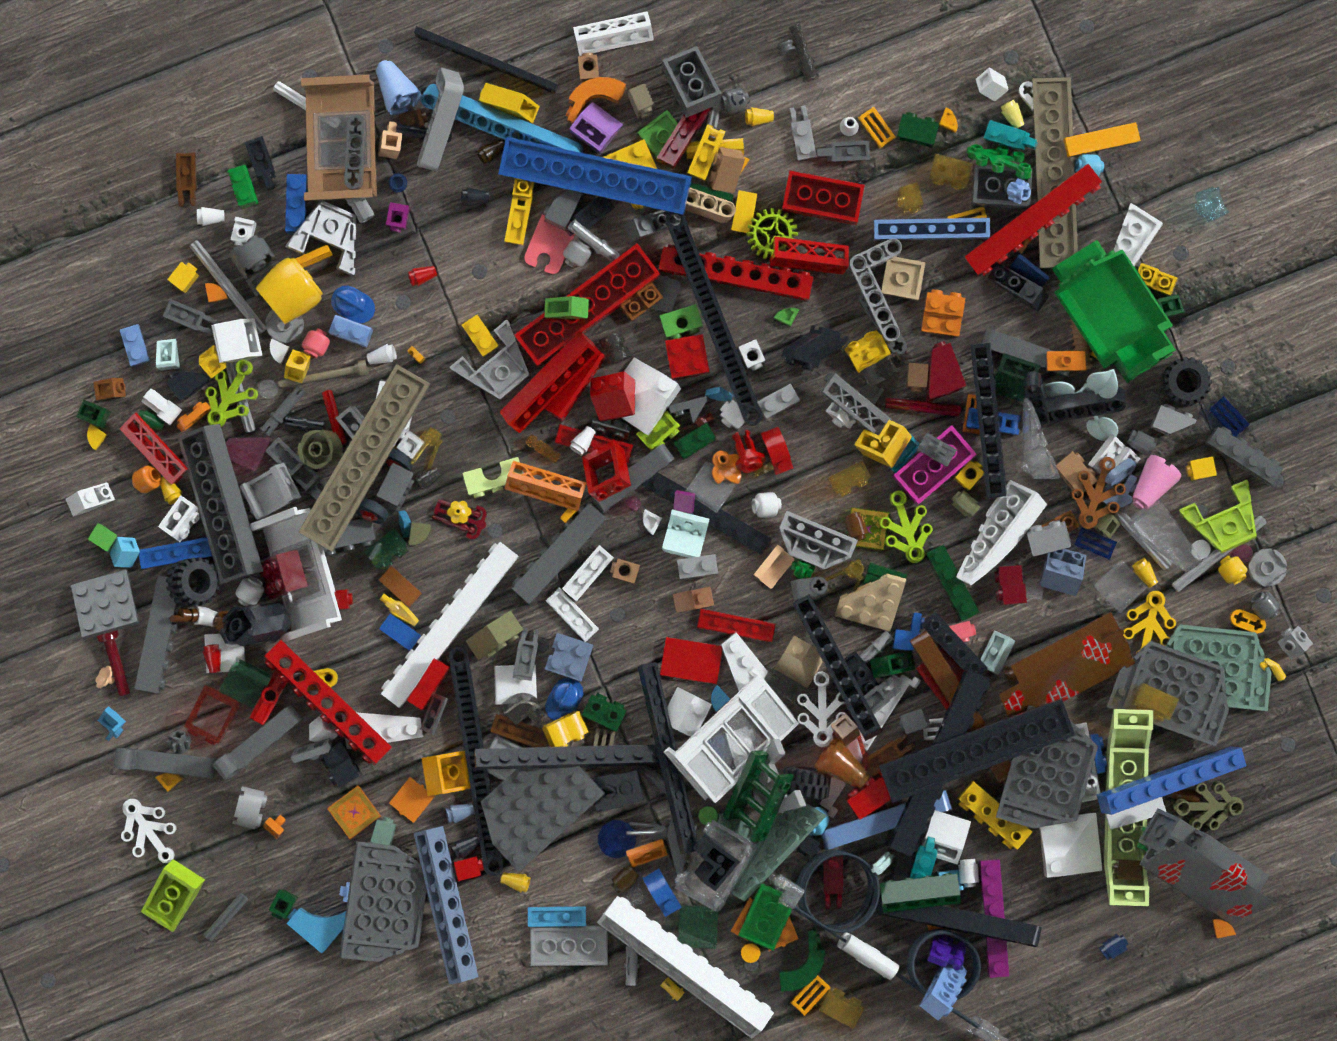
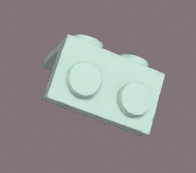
(685, 534)

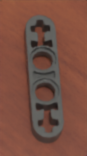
(355, 152)
(885, 316)

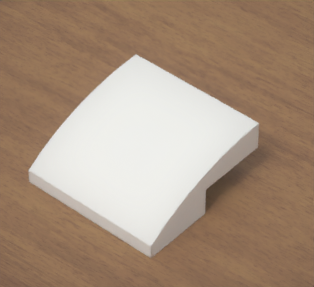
(1115, 449)
(508, 686)

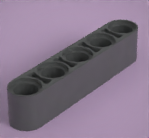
(1016, 347)
(638, 475)

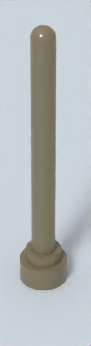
(359, 368)

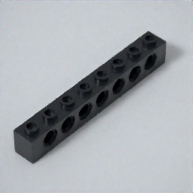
(988, 420)
(837, 667)

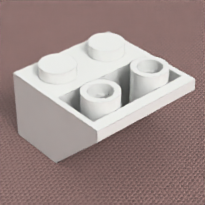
(236, 340)
(949, 835)

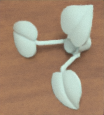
(1103, 384)

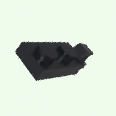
(261, 161)
(592, 213)

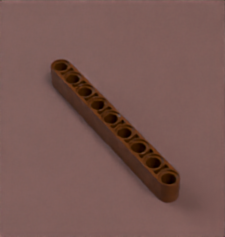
(948, 684)

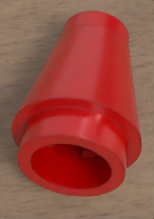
(420, 275)
(212, 656)

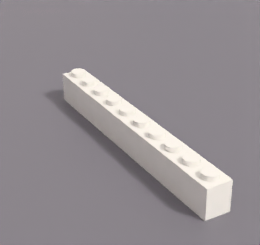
(450, 624)

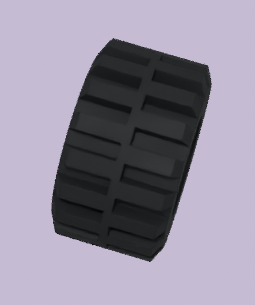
(1198, 370)
(179, 584)
(809, 781)

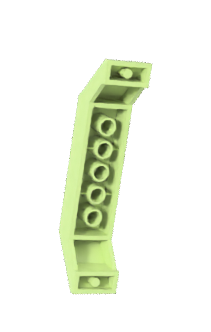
(1126, 763)

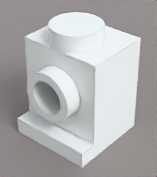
(249, 227)

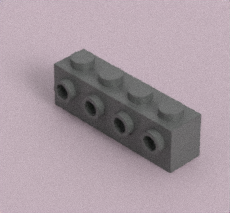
(1243, 456)

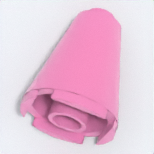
(1154, 482)

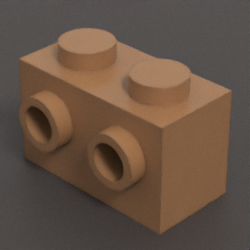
(726, 169)
(1070, 467)

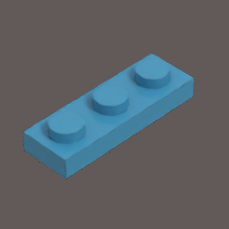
(557, 916)

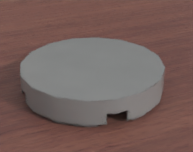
(283, 332)
(1267, 567)

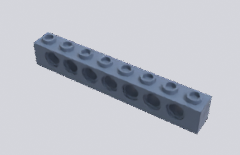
(446, 905)

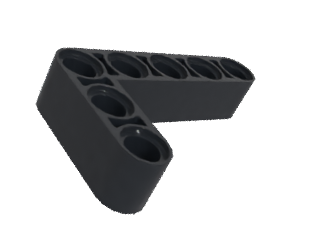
(1071, 405)

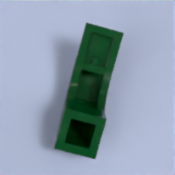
(806, 973)

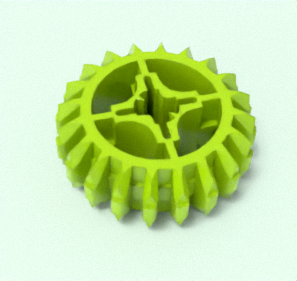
(763, 231)

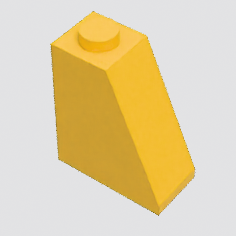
(509, 102)

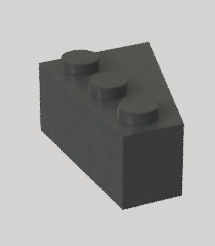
(356, 533)

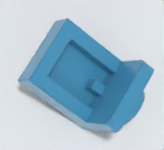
(113, 722)

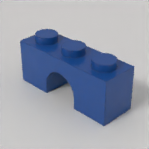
(295, 205)

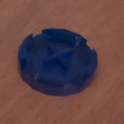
(613, 839)

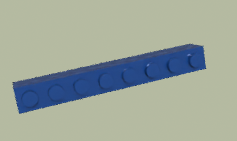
(1171, 780)

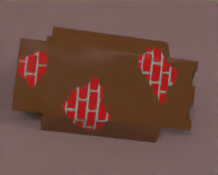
(1067, 666)

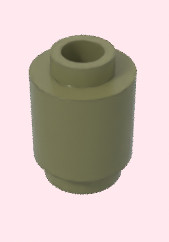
(965, 503)

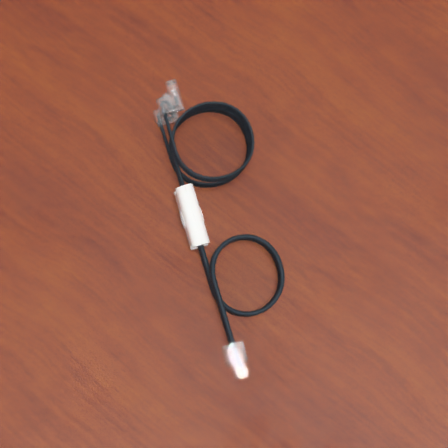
(867, 954)

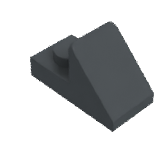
(694, 406)

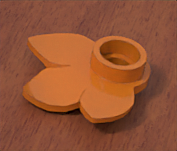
(725, 470)

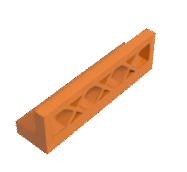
(544, 488)

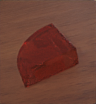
(705, 419)

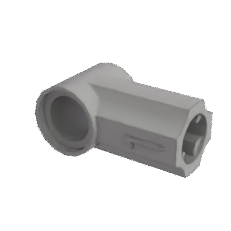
(361, 208)

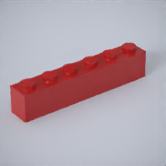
(549, 382)

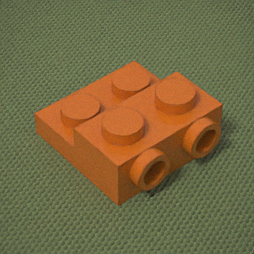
(943, 313)

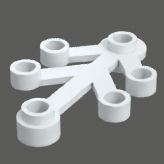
(822, 713)
(146, 828)

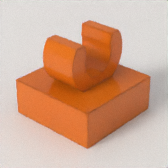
(274, 827)

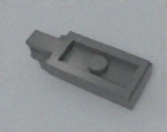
(845, 151)

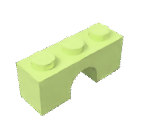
(478, 484)

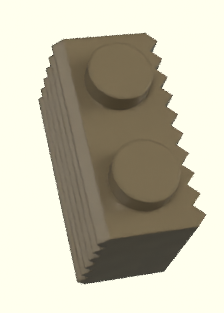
(641, 101)

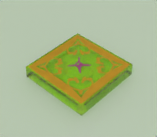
(876, 535)

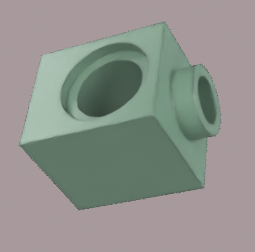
(384, 831)

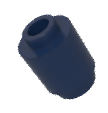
(1114, 946)

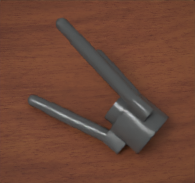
(655, 831)

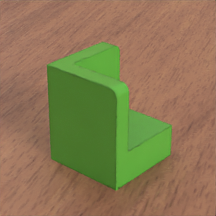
(102, 537)

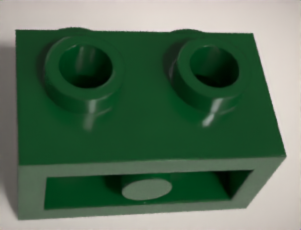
(604, 712)

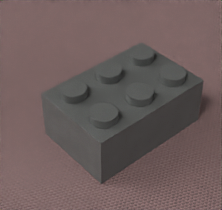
(691, 81)
(990, 188)

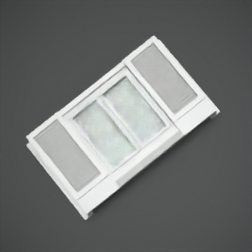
(315, 605)
(721, 747)

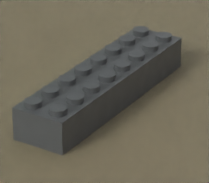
(220, 503)

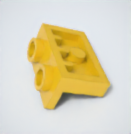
(867, 350)

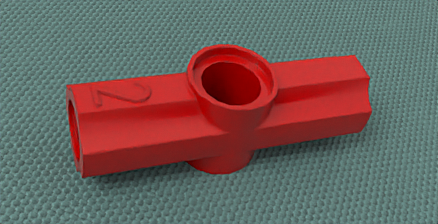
(263, 707)

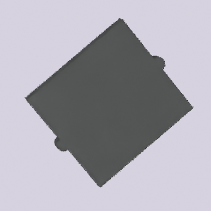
(669, 290)

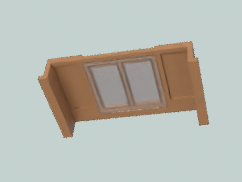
(328, 108)

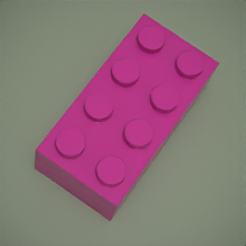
(925, 475)

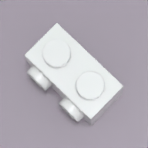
(180, 519)

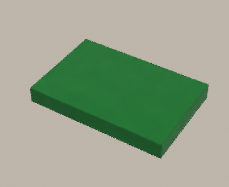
(765, 918)

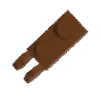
(186, 177)
(886, 754)

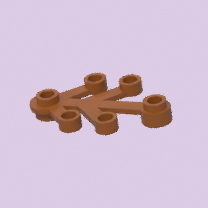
(1096, 495)

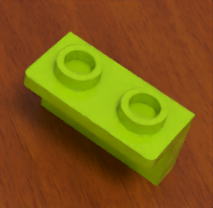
(664, 428)

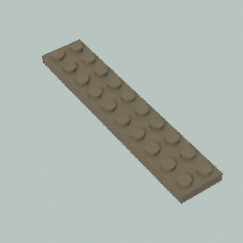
(1052, 167)
(364, 458)

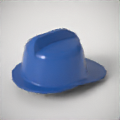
(353, 304)
(564, 698)

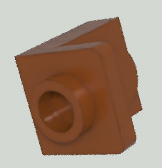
(109, 388)

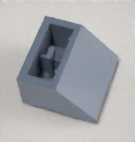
(1063, 571)

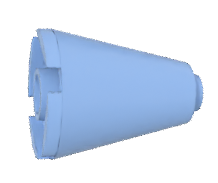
(396, 88)

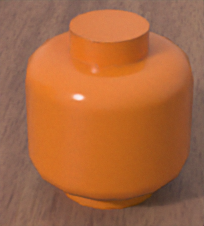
(146, 479)

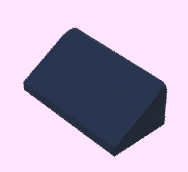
(1029, 271)

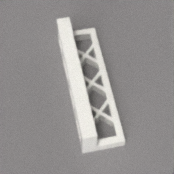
(613, 36)

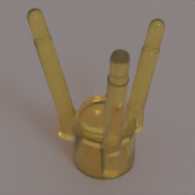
(430, 438)
(853, 570)

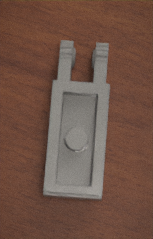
(802, 136)

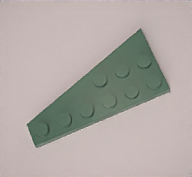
(784, 836)

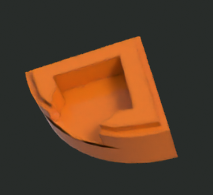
(215, 293)
(1222, 928)

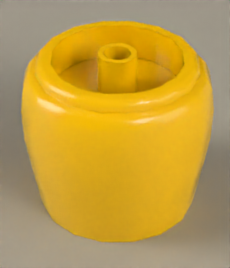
(289, 290)

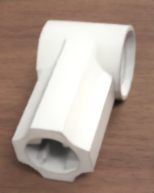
(165, 409)

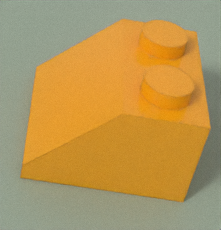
(446, 773)

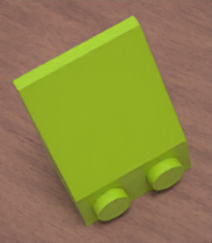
(172, 895)

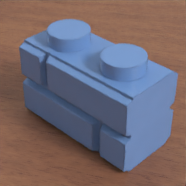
(350, 331)

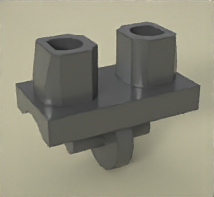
(936, 449)

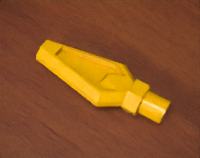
(399, 610)

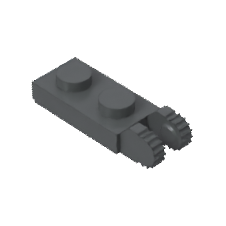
(188, 316)
(526, 656)
(877, 698)

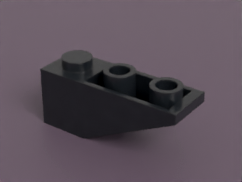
(1019, 287)

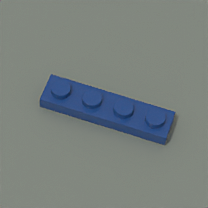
(174, 552)

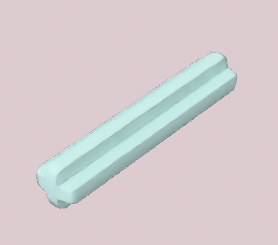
(883, 863)

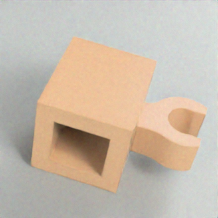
(390, 142)

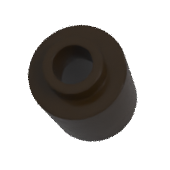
(624, 879)

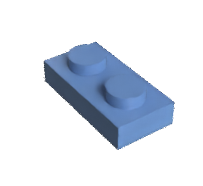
(134, 345)

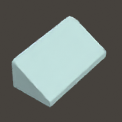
(997, 652)

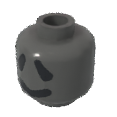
(734, 100)

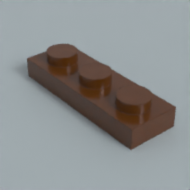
(521, 732)

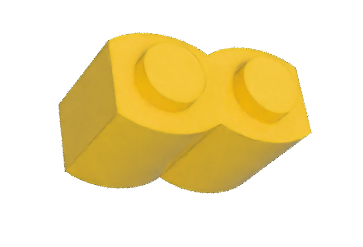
(565, 729)

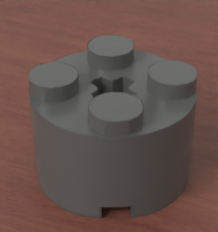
(252, 256)

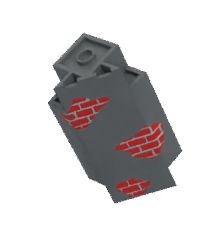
(1202, 868)

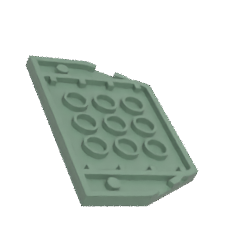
(1239, 655)

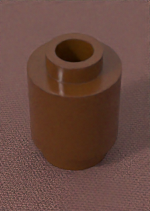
(856, 526)

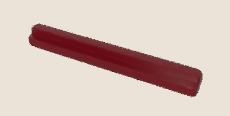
(920, 406)

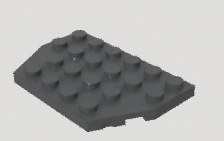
(1193, 681)
(1048, 782)
(535, 809)
(382, 903)

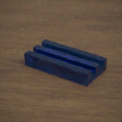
(1218, 404)
(1080, 537)

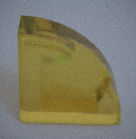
(763, 470)

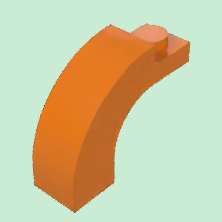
(594, 88)

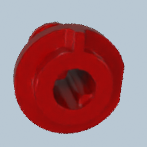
(749, 459)

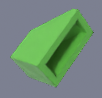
(566, 307)

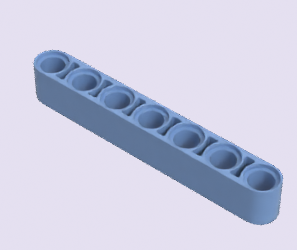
(871, 824)

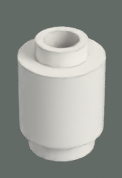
(968, 872)

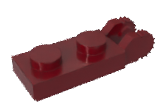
(833, 880)

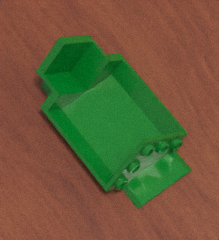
(1114, 310)

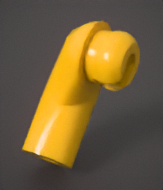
(1274, 667)

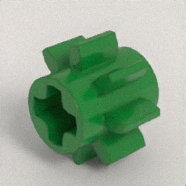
(802, 569)

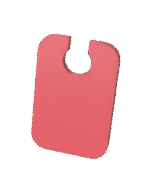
(548, 240)

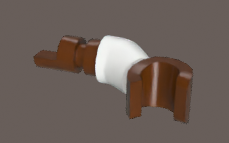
(200, 616)

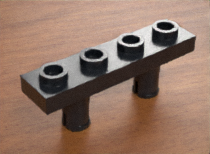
(953, 644)

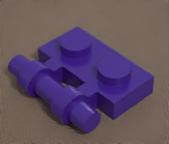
(941, 949)

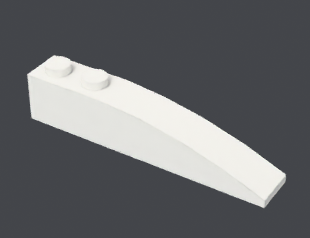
(1005, 526)

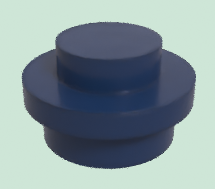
(397, 183)

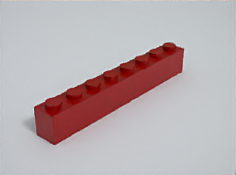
(1033, 219)

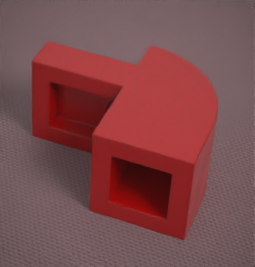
(777, 450)

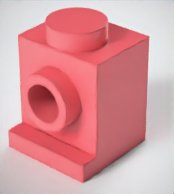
(964, 630)

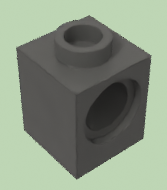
(914, 721)

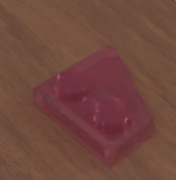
(247, 451)

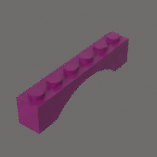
(993, 906)

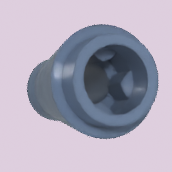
(459, 812)

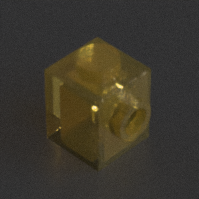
(910, 198)

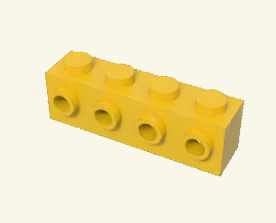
(985, 811)

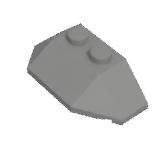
(815, 542)

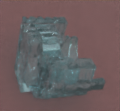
(1210, 204)

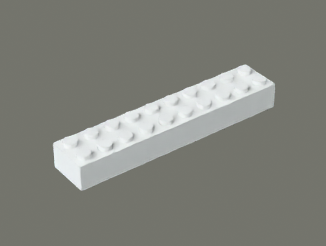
(685, 967)

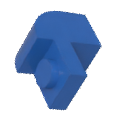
(902, 637)
(662, 892)

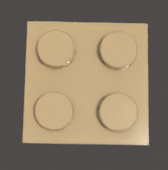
(903, 278)

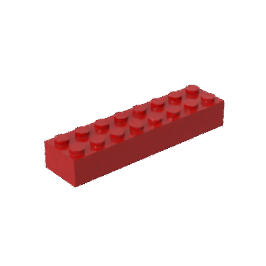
(605, 292)

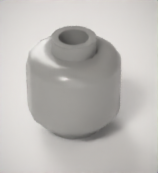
(577, 253)

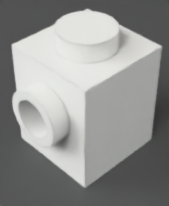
(731, 415)

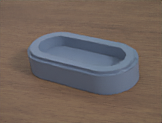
(1120, 472)

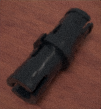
(304, 423)

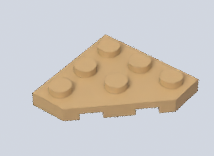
(873, 603)

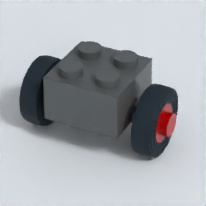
(390, 495)

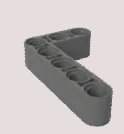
(255, 745)
(164, 762)

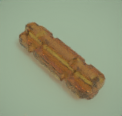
(543, 448)

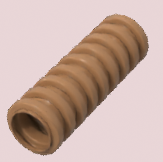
(1080, 344)

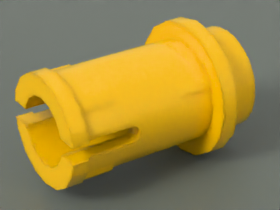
(672, 989)

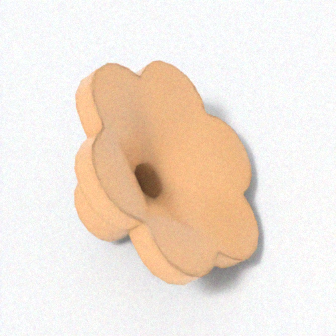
(104, 677)

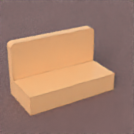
(774, 567)

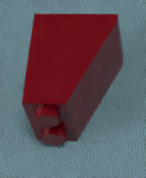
(943, 372)

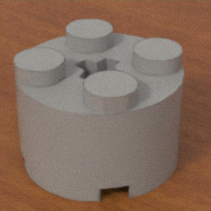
(249, 808)

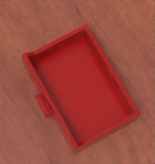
(428, 684)

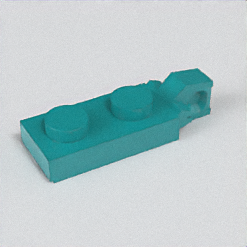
(1009, 136)
(924, 860)

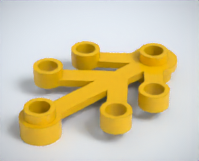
(1150, 623)

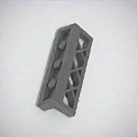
(858, 401)

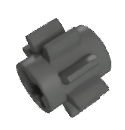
(179, 742)

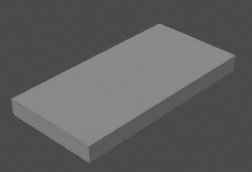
(568, 945)

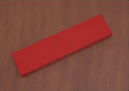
(567, 434)
(730, 624)

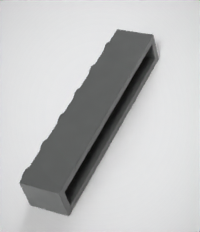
(559, 553)
(157, 640)

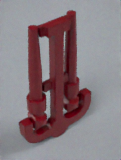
(481, 524)

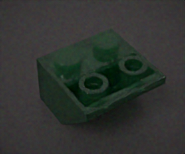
(1010, 376)
(387, 549)

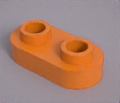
(199, 411)

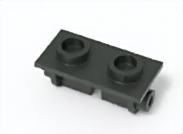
(619, 431)

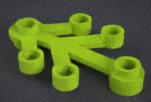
(229, 395)
(907, 529)

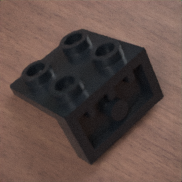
(860, 672)

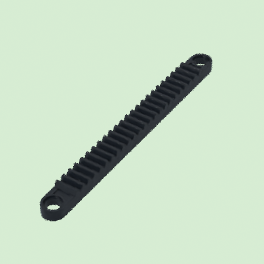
(713, 318)
(473, 740)

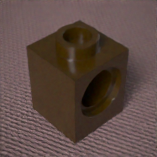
(1127, 869)

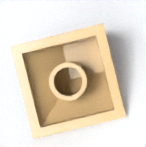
(799, 661)

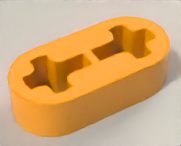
(1245, 625)

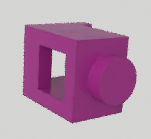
(394, 211)

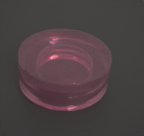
(1244, 552)

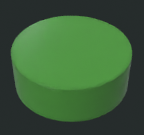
(707, 814)

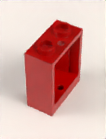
(602, 456)

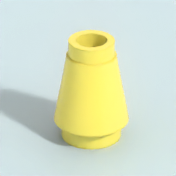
(1012, 114)

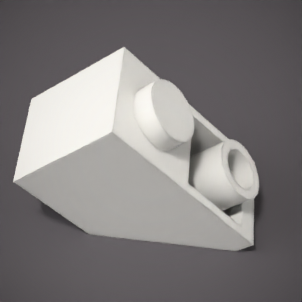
(89, 499)

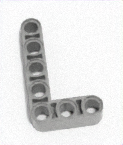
(450, 94)
(874, 288)

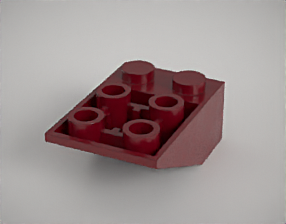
(283, 574)

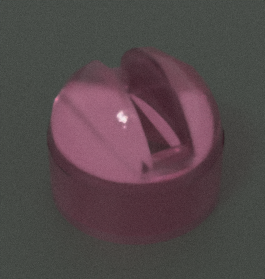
(632, 504)

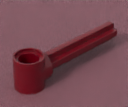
(115, 661)

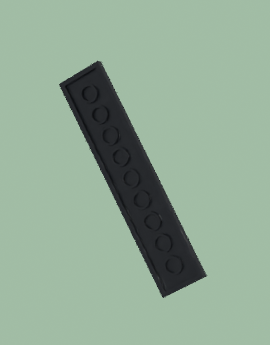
(976, 750)

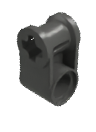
(805, 586)

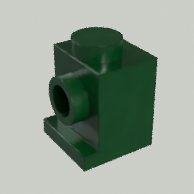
(287, 897)

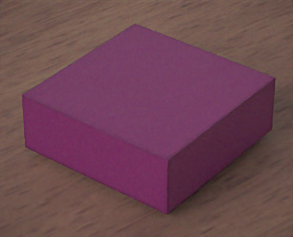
(684, 501)

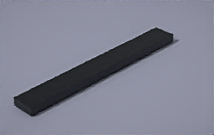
(486, 60)

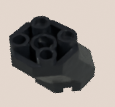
(813, 348)
(255, 624)

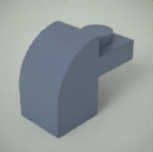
(1123, 499)

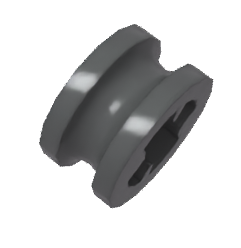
(786, 47)

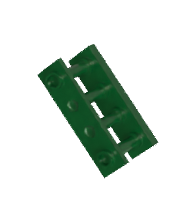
(742, 795)

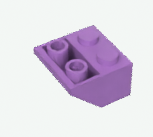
(595, 128)

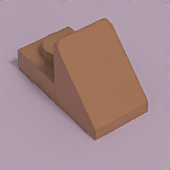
(693, 599)

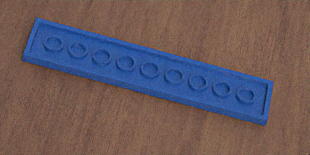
(595, 175)

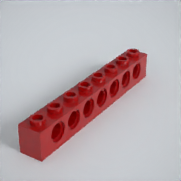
(801, 292)
(297, 665)

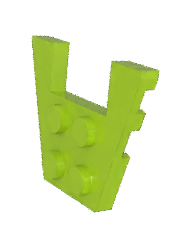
(1228, 527)

